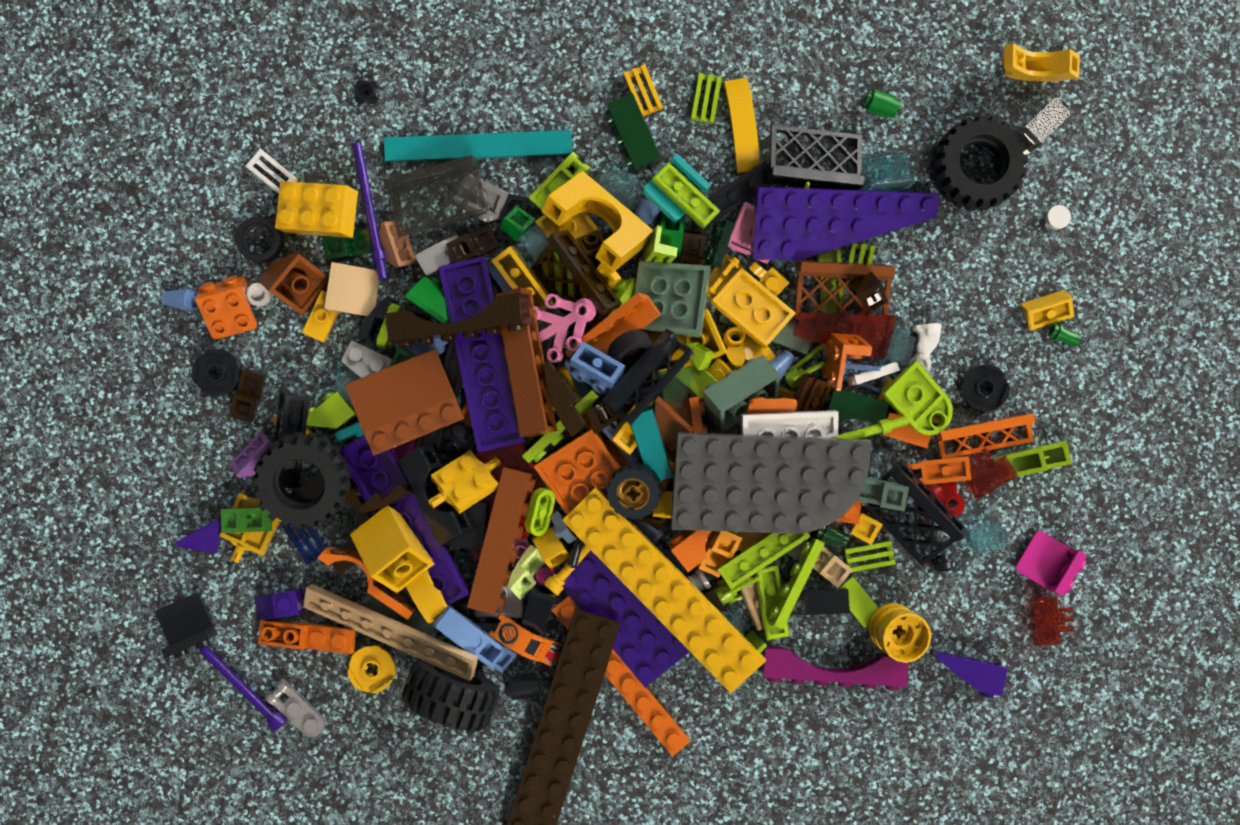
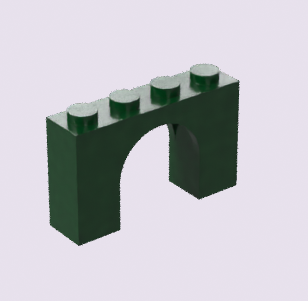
(856, 407)

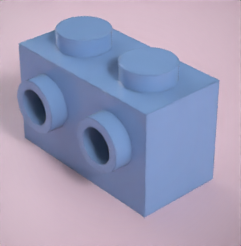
(595, 368)

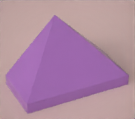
(245, 461)

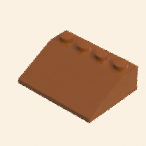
(404, 401)

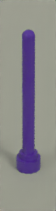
(274, 719)

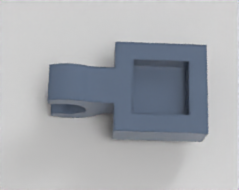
(561, 530)

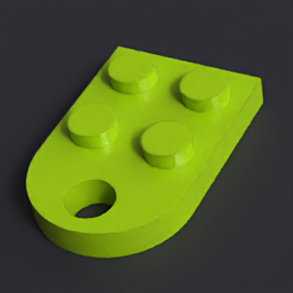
(919, 398)

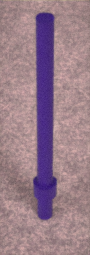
(378, 255)

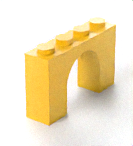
(586, 196)

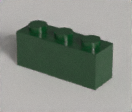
(632, 133)

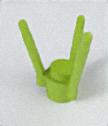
(795, 374)
(729, 595)

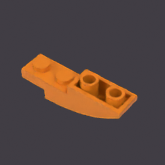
(307, 636)

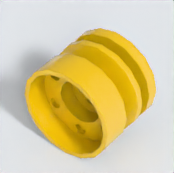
(899, 632)

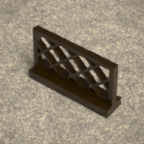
(583, 273)

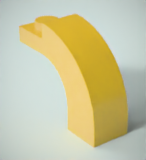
(1038, 66)

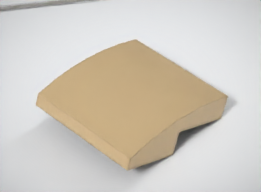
(352, 289)

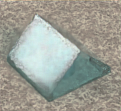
(888, 172)

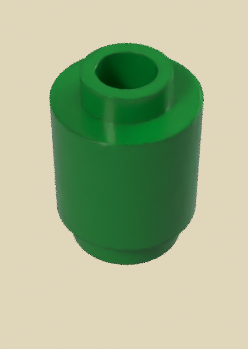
(881, 104)

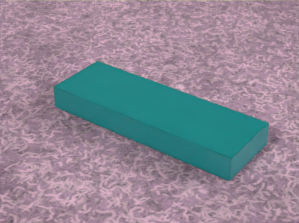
(651, 444)

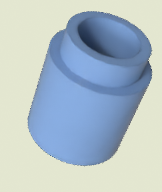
(647, 212)

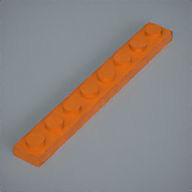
(633, 691)

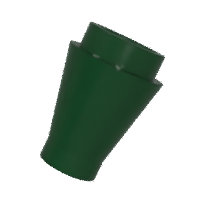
(831, 535)

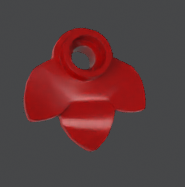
(945, 493)

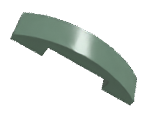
(884, 493)

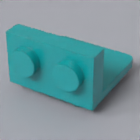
(662, 201)

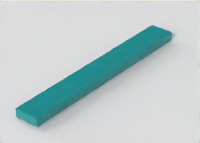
(478, 145)

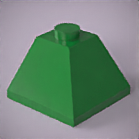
(430, 297)

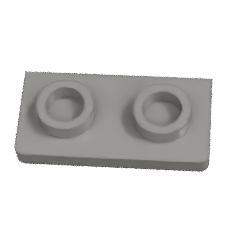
(494, 198)

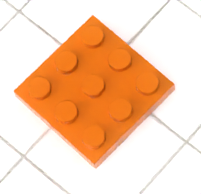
(578, 469)

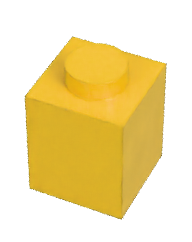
(551, 549)

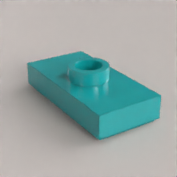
(349, 432)

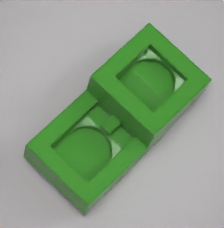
(245, 520)

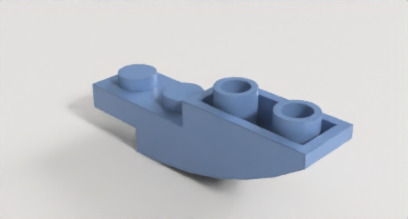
(474, 639)

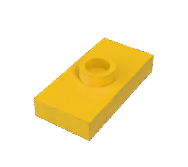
(320, 320)

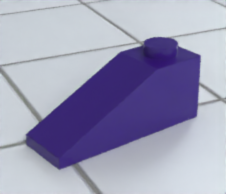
(980, 674)

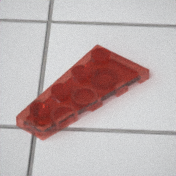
(873, 328)

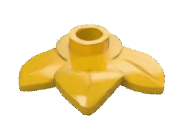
(740, 350)

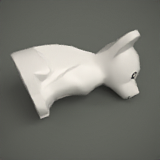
(928, 339)

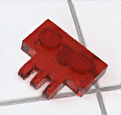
(989, 474)
(1049, 620)

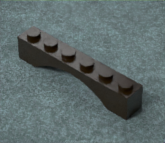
(503, 312)

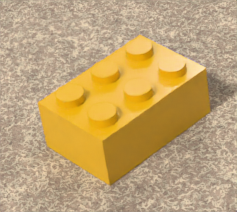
(316, 209)

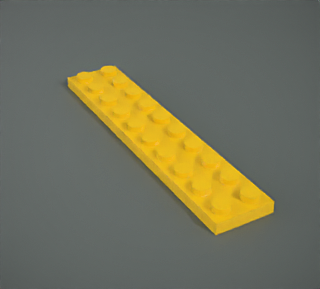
(664, 590)

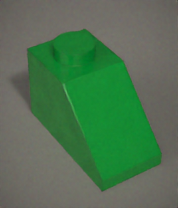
(672, 232)

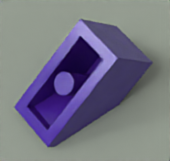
(280, 604)

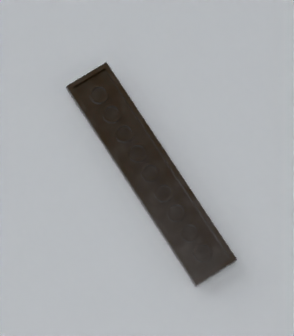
(564, 719)

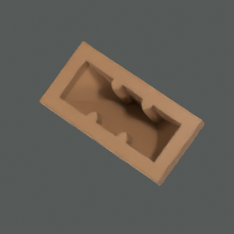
(397, 249)

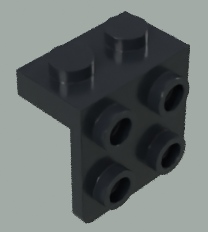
(185, 625)

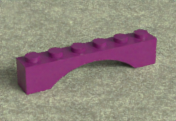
(879, 670)

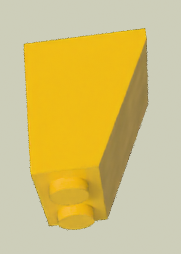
(390, 549)

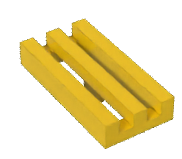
(635, 72)

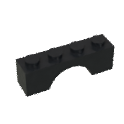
(443, 520)

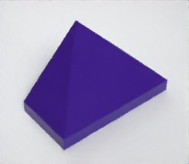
(203, 539)

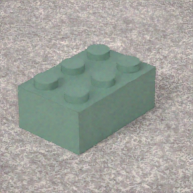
(730, 396)

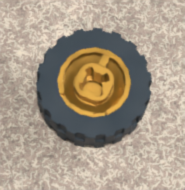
(634, 491)

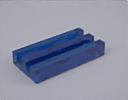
(300, 547)

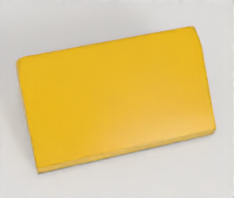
(1048, 309)

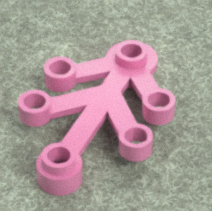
(561, 324)

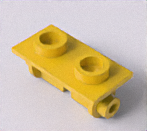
(721, 276)

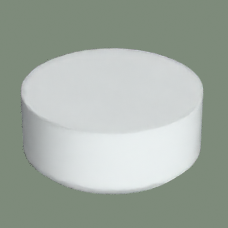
(1058, 217)
(258, 294)

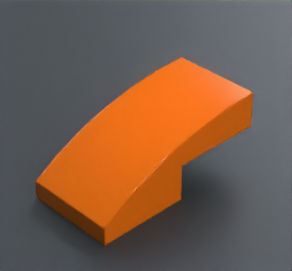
(907, 435)

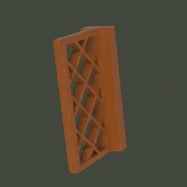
(839, 270)

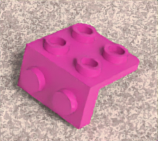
(1050, 563)

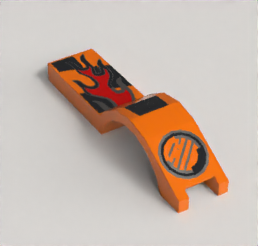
(384, 594)
(526, 642)

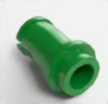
(1064, 335)

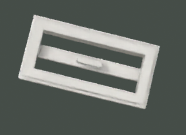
(255, 159)
(870, 375)

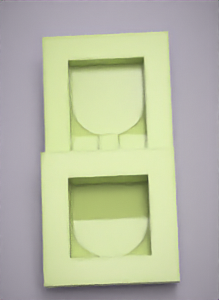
(521, 577)

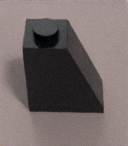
(538, 610)

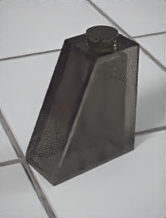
(1043, 124)

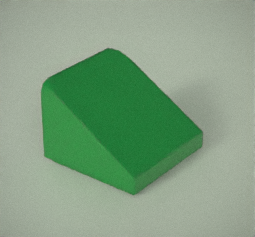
(516, 223)

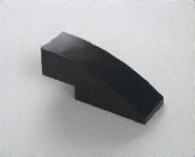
(822, 601)

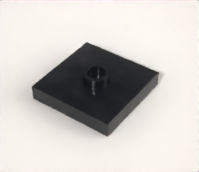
(477, 516)

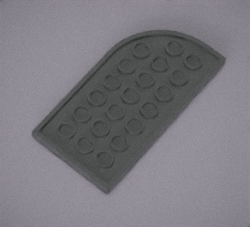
(765, 481)

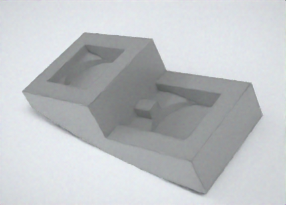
(435, 256)

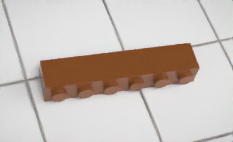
(527, 375)
(500, 540)

